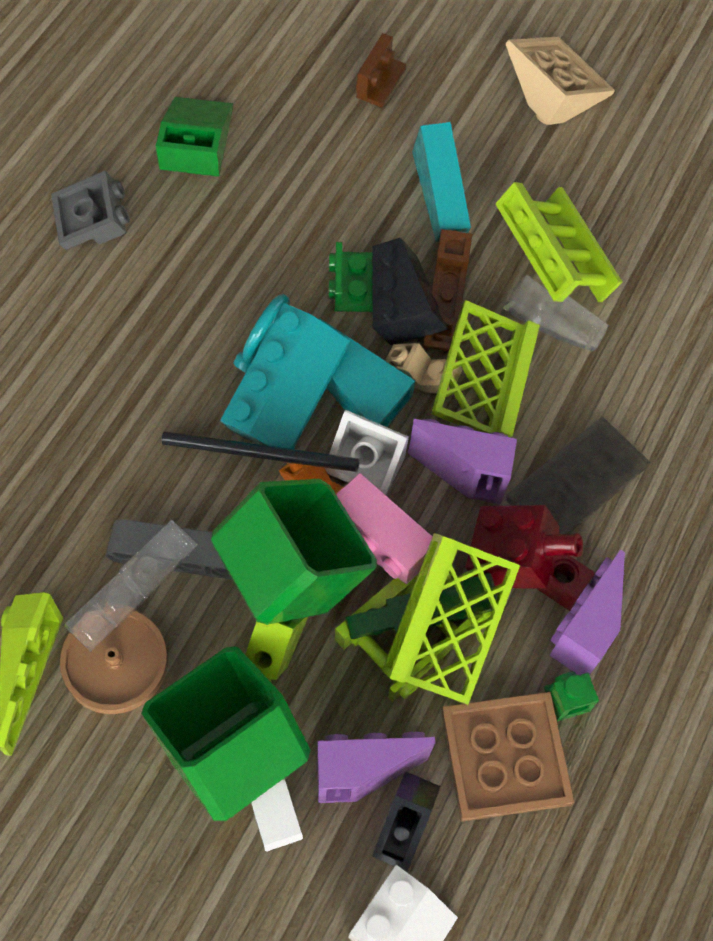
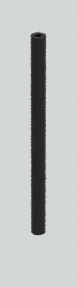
(261, 451)

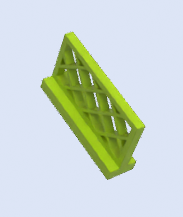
(513, 374)
(421, 607)

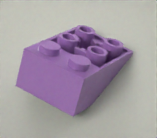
(466, 459)
(593, 620)
(360, 766)

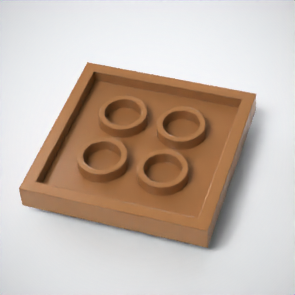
(506, 756)

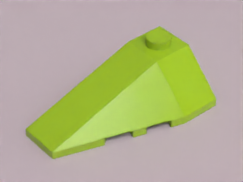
(26, 643)

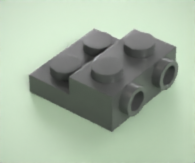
(90, 211)

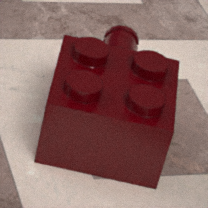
(525, 537)

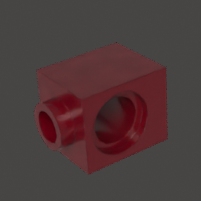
(578, 576)

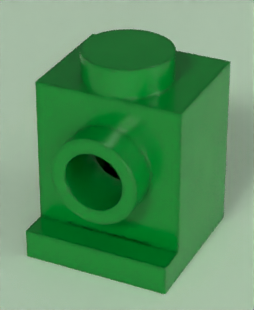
(572, 695)

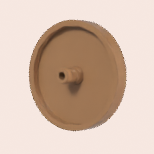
(120, 670)

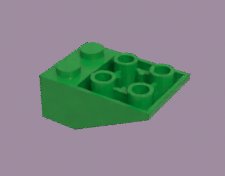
(194, 136)

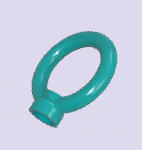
(259, 332)

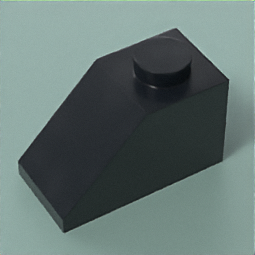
(406, 821)

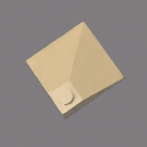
(555, 79)

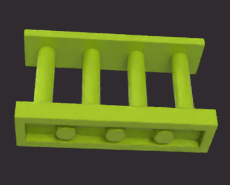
(544, 250)
(379, 656)

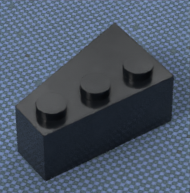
(402, 295)

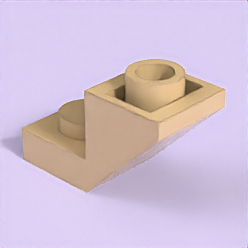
(417, 364)

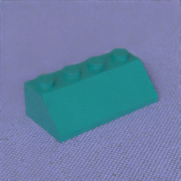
(285, 379)

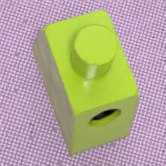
(274, 646)

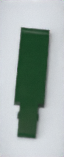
(387, 618)

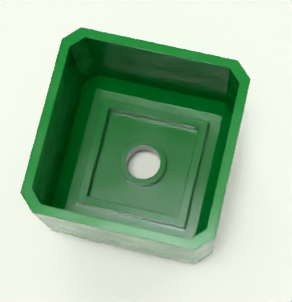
(292, 550)
(227, 732)

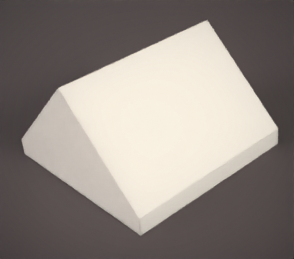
(376, 446)

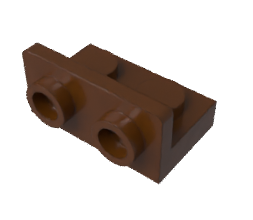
(379, 73)

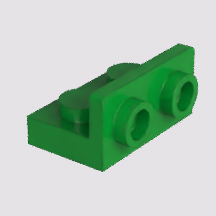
(352, 280)

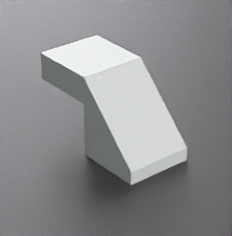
(276, 817)

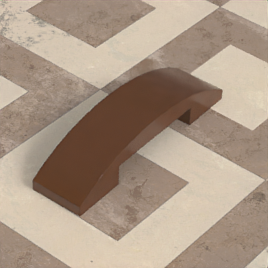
(449, 284)

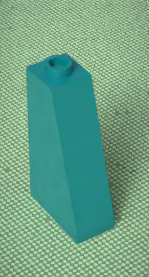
(441, 178)
(369, 384)

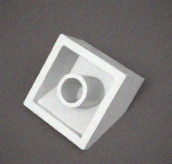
(404, 912)

